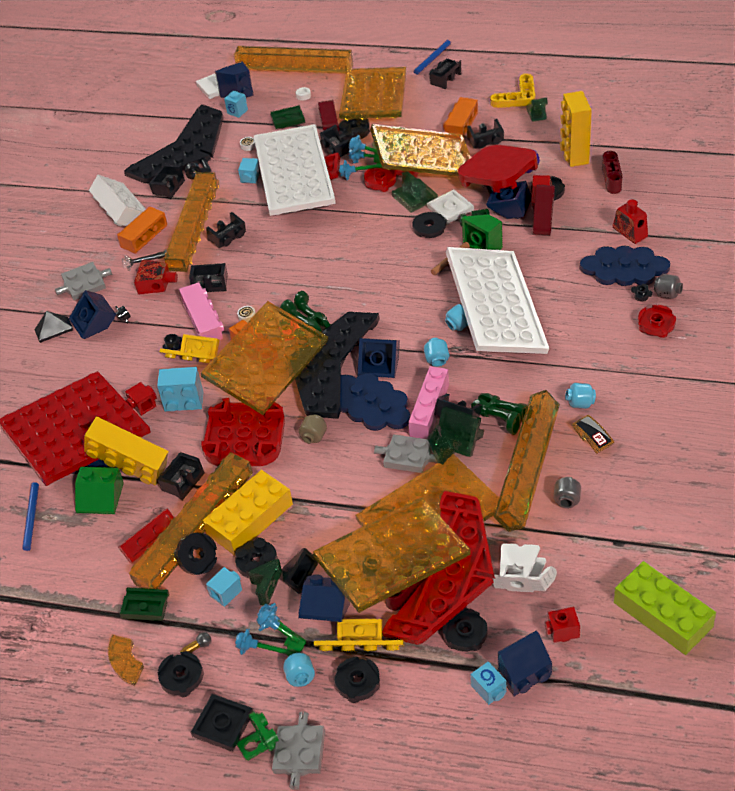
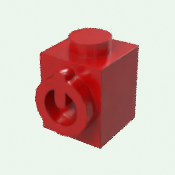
(141, 398)
(563, 625)

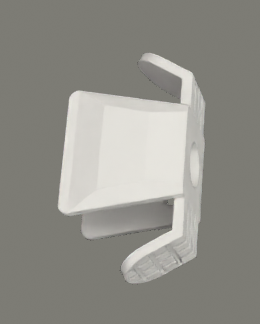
(523, 569)

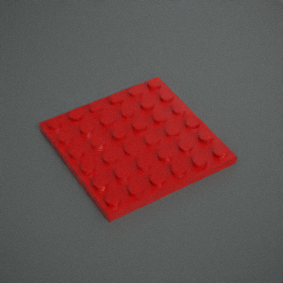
(54, 427)

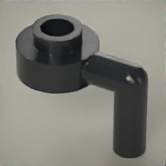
(194, 167)

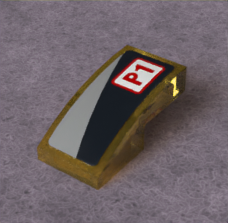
(594, 433)

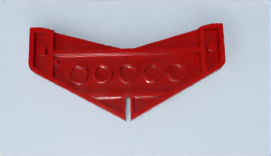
(454, 587)

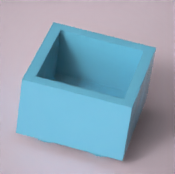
(180, 389)

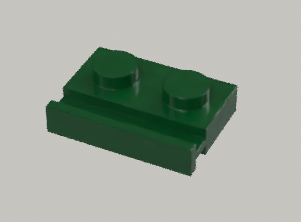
(287, 117)
(144, 604)

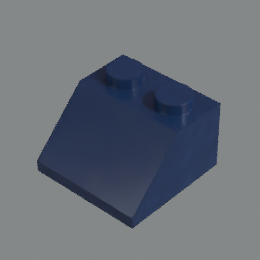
(234, 78)
(511, 202)
(91, 314)
(378, 357)
(322, 600)
(524, 663)

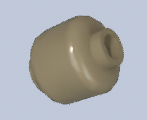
(312, 428)

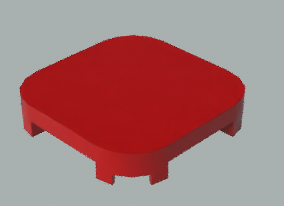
(497, 166)
(244, 433)

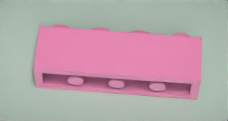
(200, 311)
(423, 418)

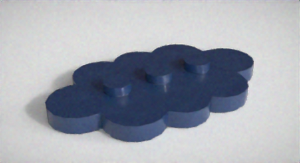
(624, 265)
(373, 402)

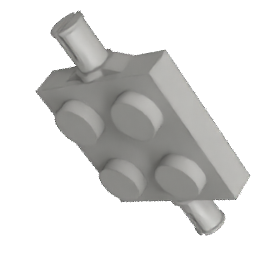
(81, 279)
(406, 453)
(299, 750)

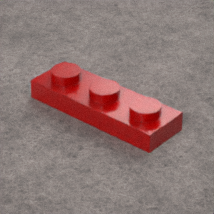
(146, 536)

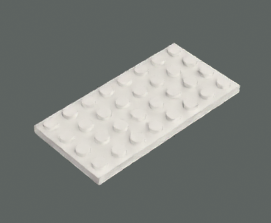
(293, 170)
(496, 301)

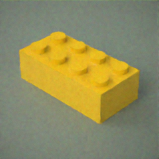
(575, 128)
(125, 451)
(248, 511)

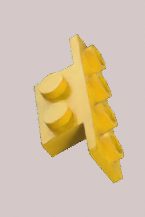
(195, 347)
(359, 633)

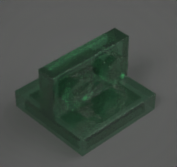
(413, 193)
(463, 427)

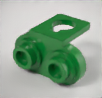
(267, 737)

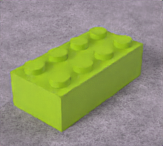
(664, 607)

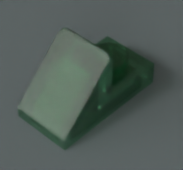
(536, 109)
(443, 443)
(266, 579)

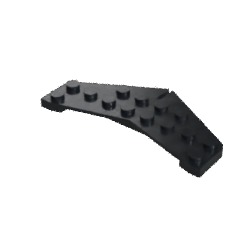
(192, 146)
(321, 378)

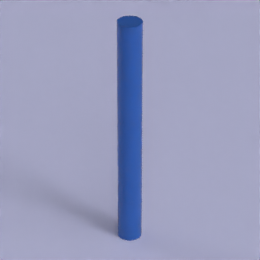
(436, 53)
(30, 517)

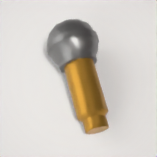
(202, 640)

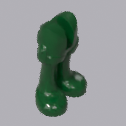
(315, 319)
(493, 406)

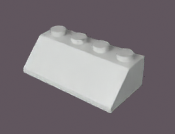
(116, 200)

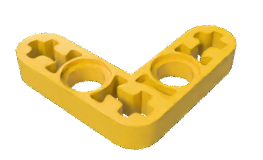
(503, 100)

